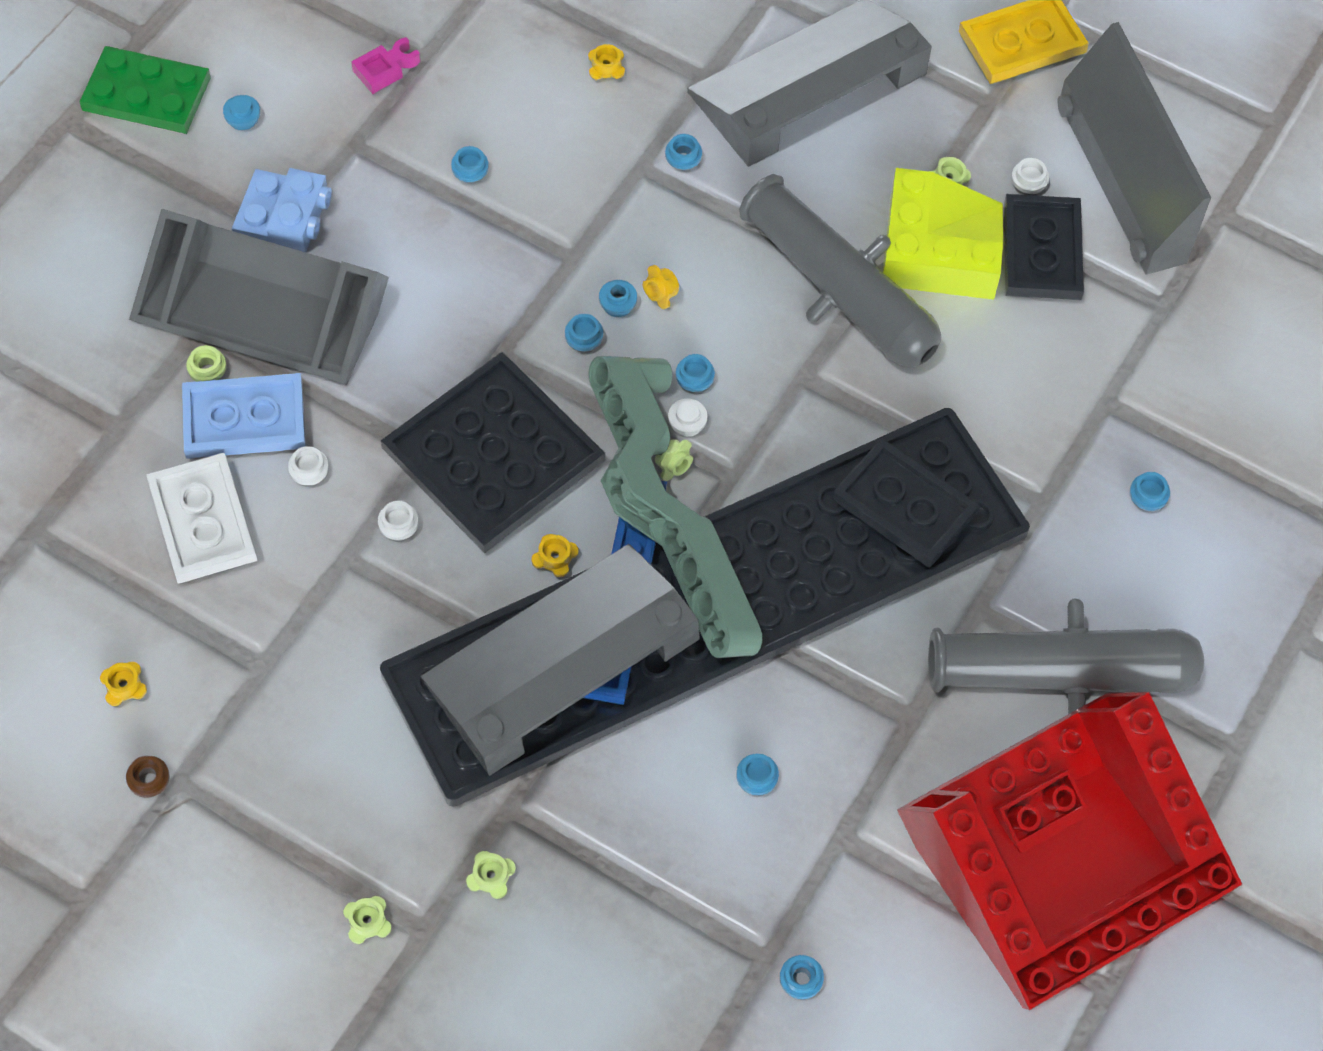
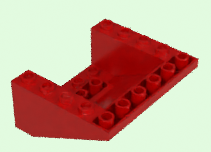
(1073, 845)

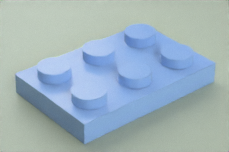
(243, 415)

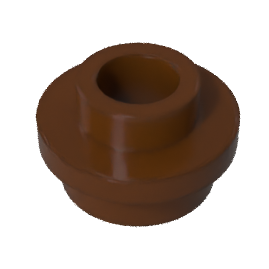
(143, 766)

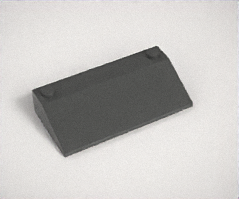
(808, 72)
(1135, 152)
(257, 297)
(559, 653)

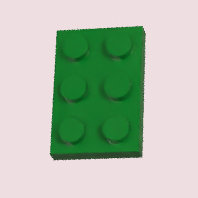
(145, 89)

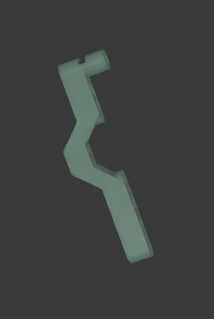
(637, 496)

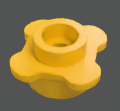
(606, 62)
(660, 285)
(555, 544)
(121, 672)

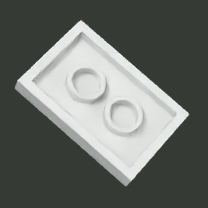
(201, 518)

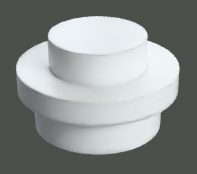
(1030, 176)
(687, 417)
(308, 466)
(398, 520)

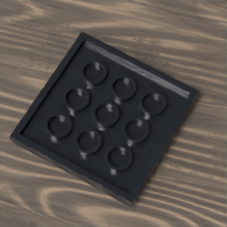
(493, 451)

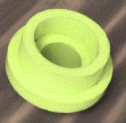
(203, 356)

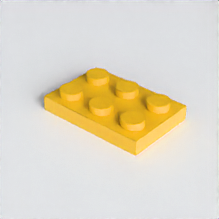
(1022, 38)

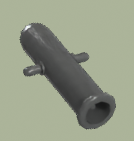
(843, 274)
(1068, 659)

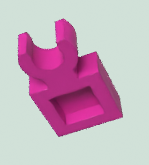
(383, 67)

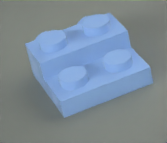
(284, 207)

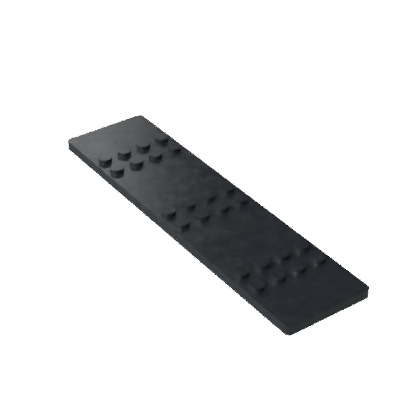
(801, 570)

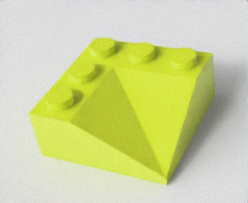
(943, 236)

